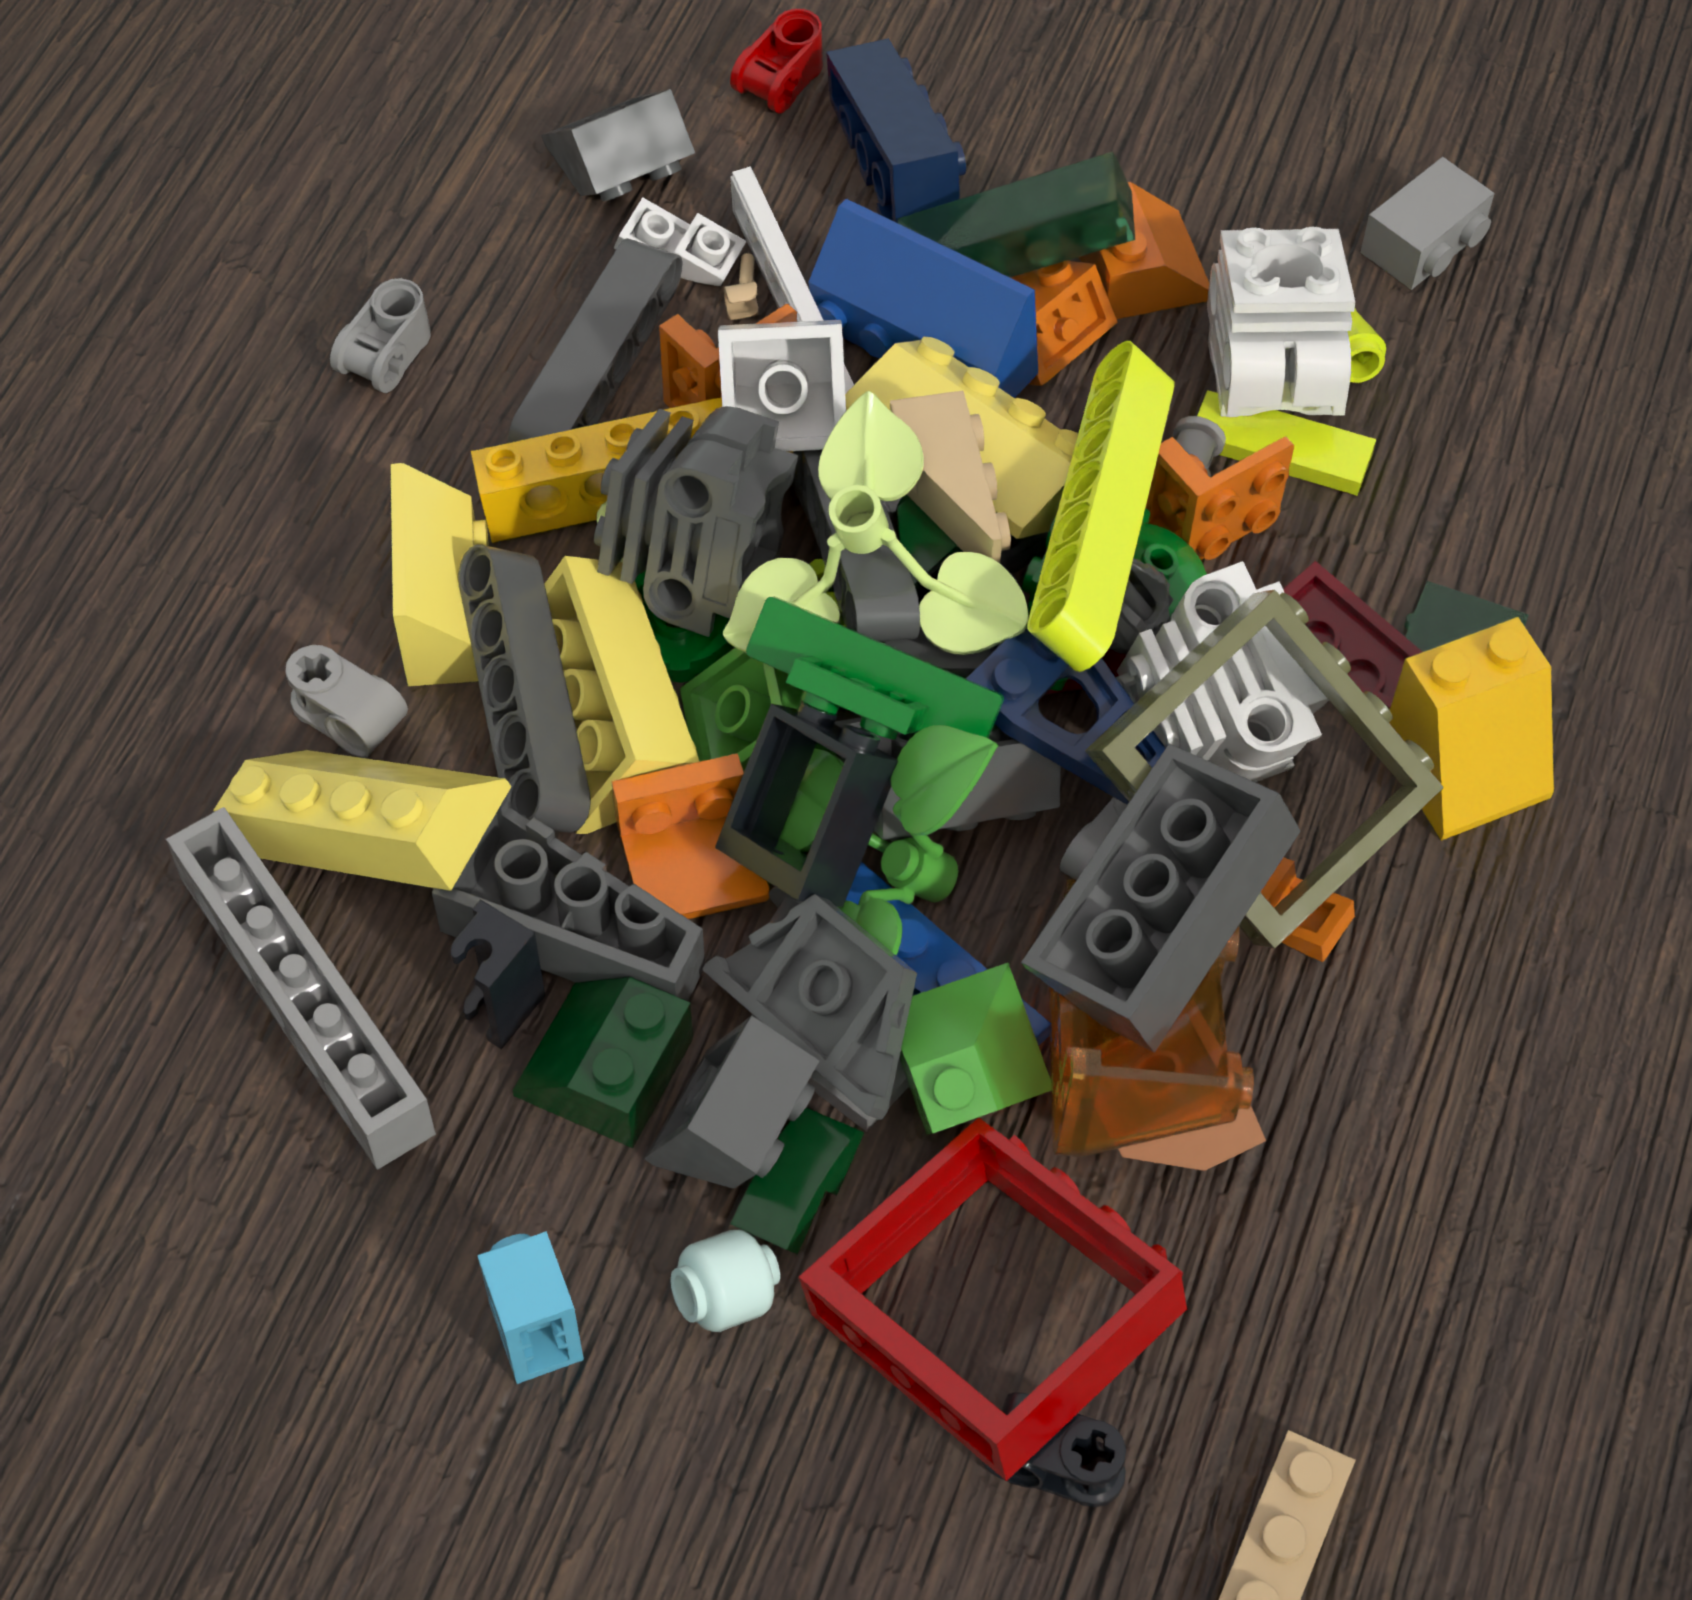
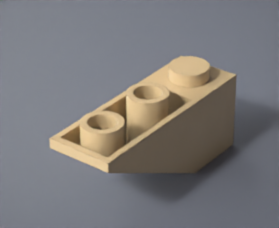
(955, 483)

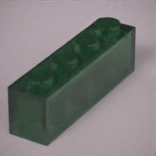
(1036, 218)

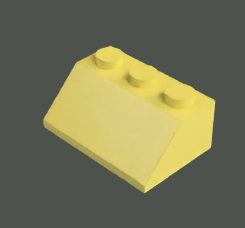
(429, 538)

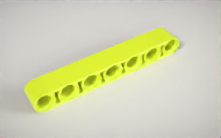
(1101, 508)

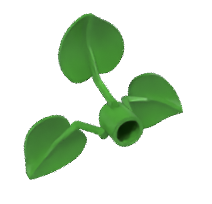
(933, 781)

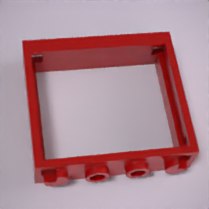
(899, 1223)

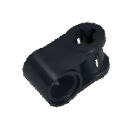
(1060, 1461)

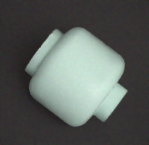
(725, 1280)

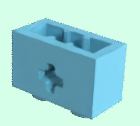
(531, 1305)

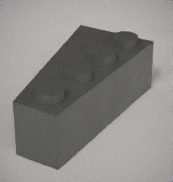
(580, 913)

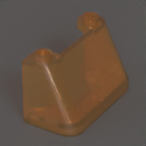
(1123, 1095)

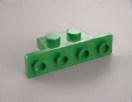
(867, 676)

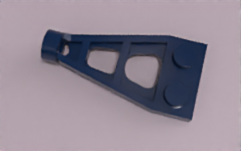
(1024, 673)

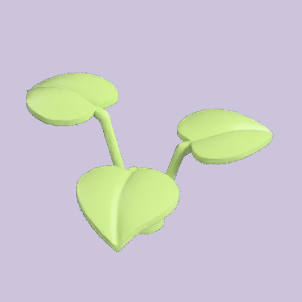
(868, 461)

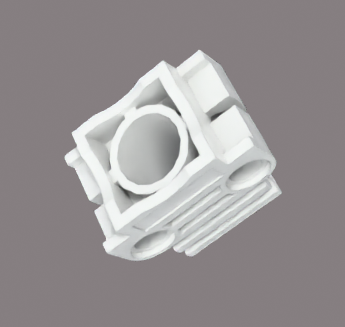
(1280, 321)
(1252, 708)

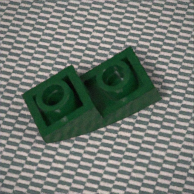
(788, 1196)

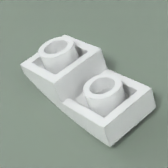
(704, 246)

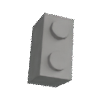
(1427, 223)

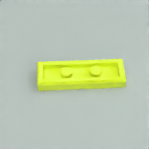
(1320, 451)

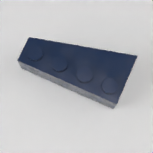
(894, 129)

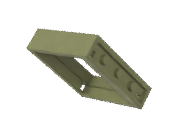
(1363, 711)

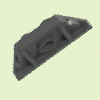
(828, 993)

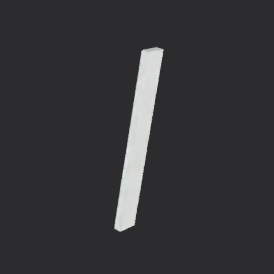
(777, 262)

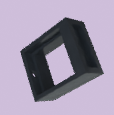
(770, 789)

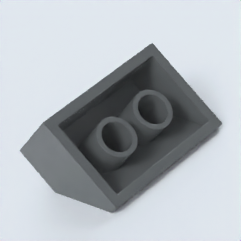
(1010, 788)

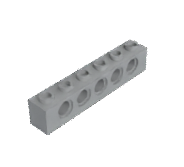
(302, 988)

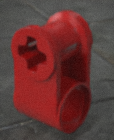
(781, 60)

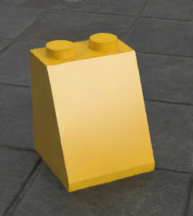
(1484, 723)

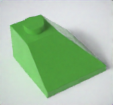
(731, 702)
(971, 1050)

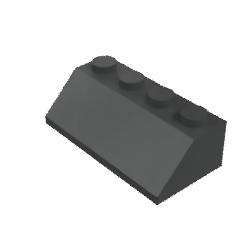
(1163, 895)

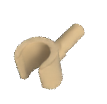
(741, 298)

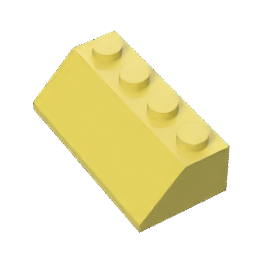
(1025, 449)
(615, 682)
(363, 815)

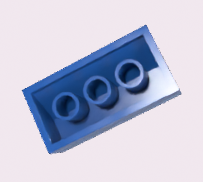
(906, 287)

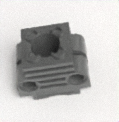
(695, 511)

